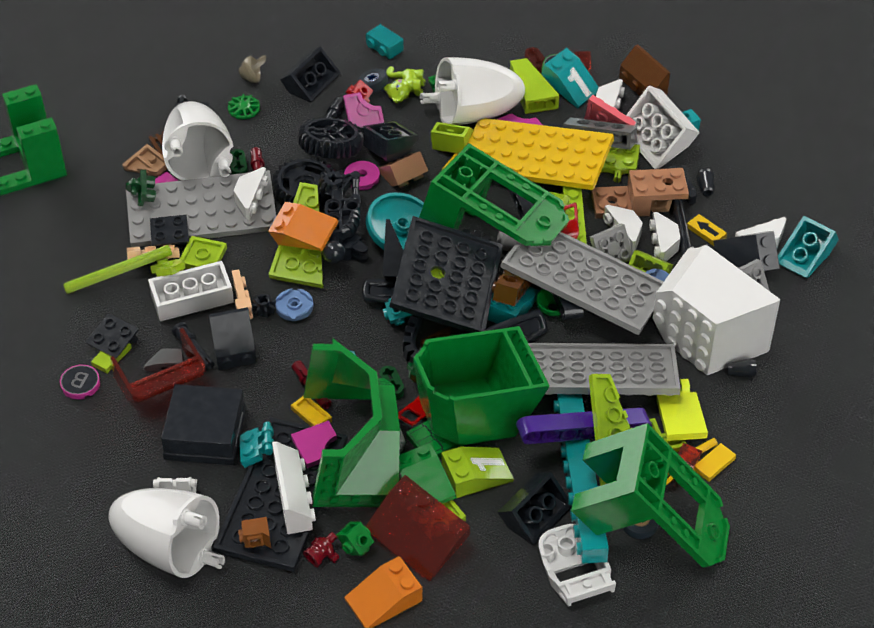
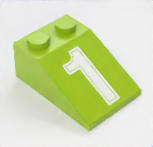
(475, 469)

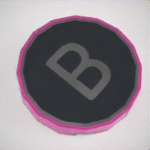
(80, 381)

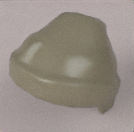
(251, 68)

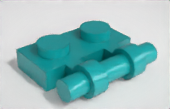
(255, 443)

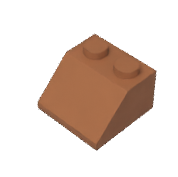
(399, 172)

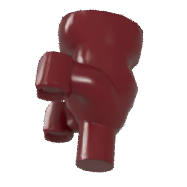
(320, 549)

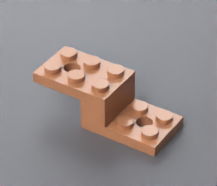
(641, 190)

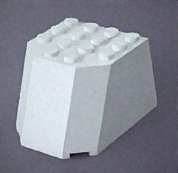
(714, 311)

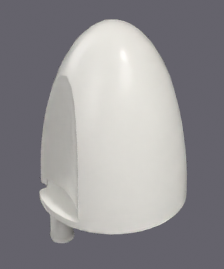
(473, 90)
(196, 143)
(168, 528)

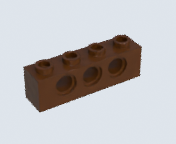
(509, 288)

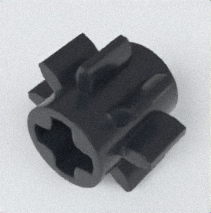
(263, 305)

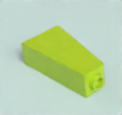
(538, 92)

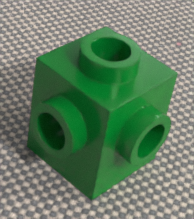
(355, 538)

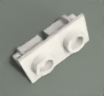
(184, 484)

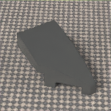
(164, 358)

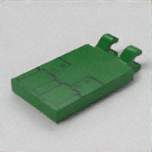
(423, 435)

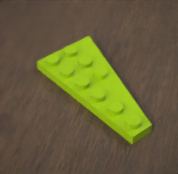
(295, 263)
(606, 408)

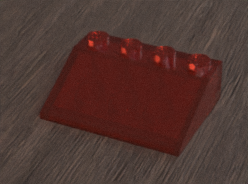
(418, 528)

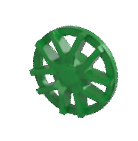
(243, 107)

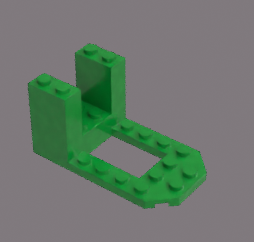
(33, 138)
(464, 188)
(635, 477)

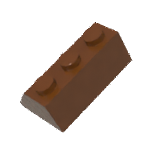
(642, 70)

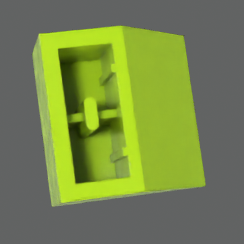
(450, 137)

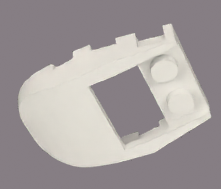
(559, 554)

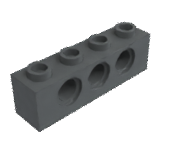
(624, 135)

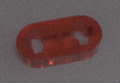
(536, 61)

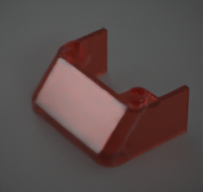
(165, 379)

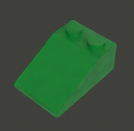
(427, 471)

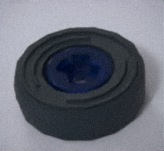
(375, 79)

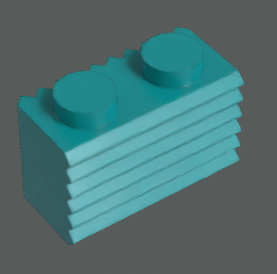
(384, 41)

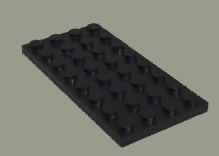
(261, 498)

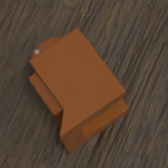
(255, 533)

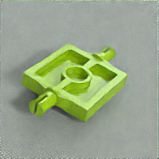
(621, 161)

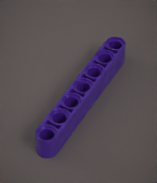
(569, 426)

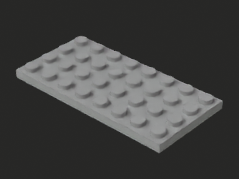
(208, 208)
(588, 279)
(633, 367)

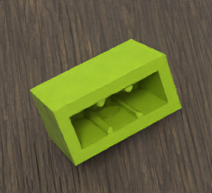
(647, 262)

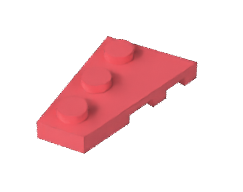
(601, 111)

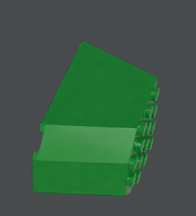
(478, 384)

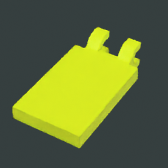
(682, 414)

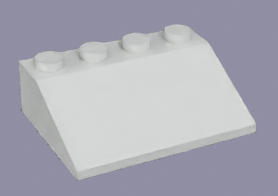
(660, 127)

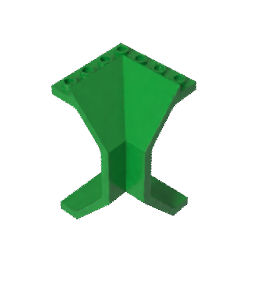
(369, 463)

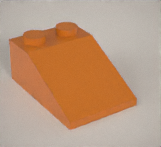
(302, 227)
(384, 593)

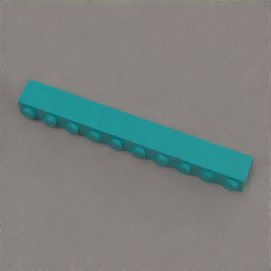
(580, 478)

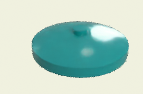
(397, 208)

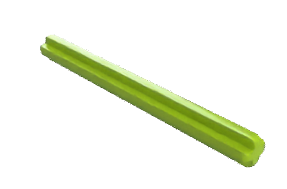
(117, 269)

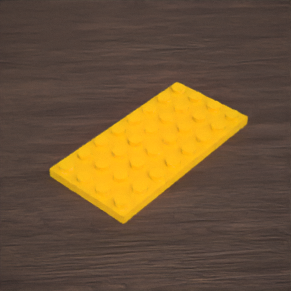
(545, 152)

